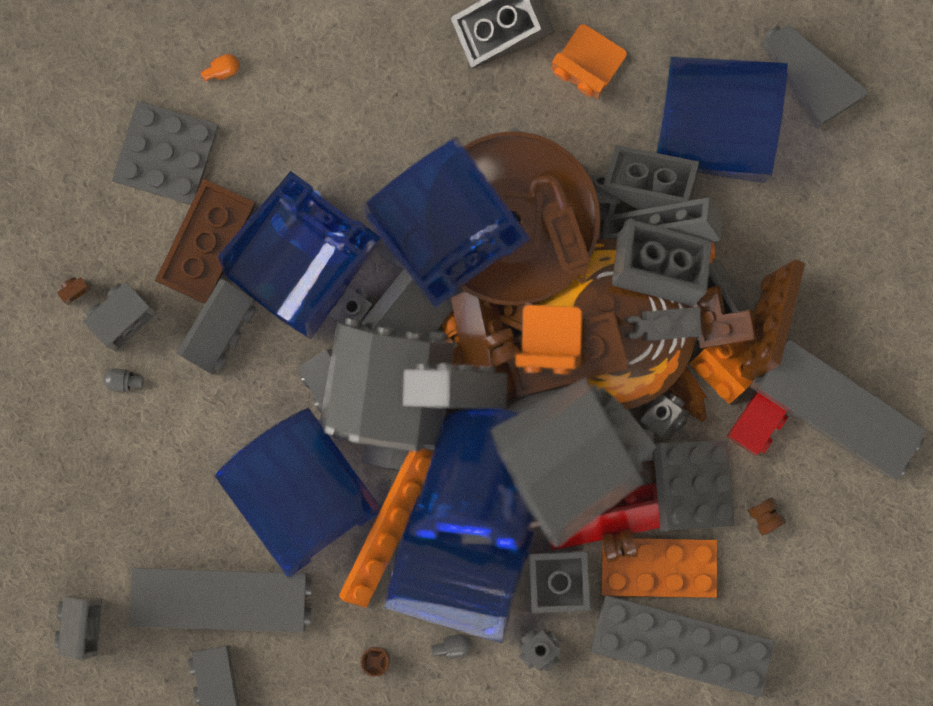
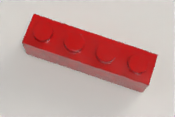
(757, 424)
(635, 512)

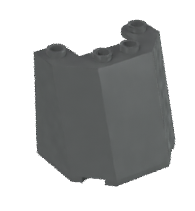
(368, 386)
(568, 460)

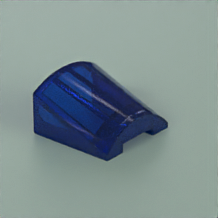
(724, 115)
(444, 221)
(297, 255)
(470, 483)
(296, 490)
(457, 582)

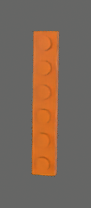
(387, 529)

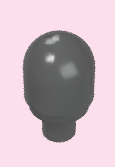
(122, 380)
(453, 646)

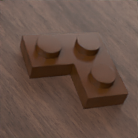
(723, 328)

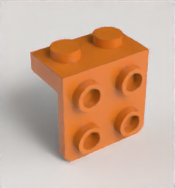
(588, 61)
(551, 339)
(722, 369)

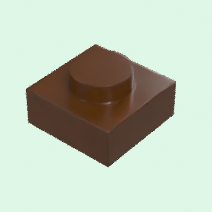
(73, 289)

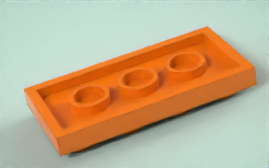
(663, 569)

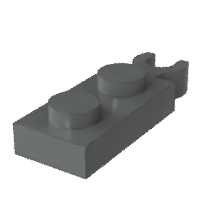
(666, 324)

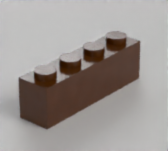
(474, 323)

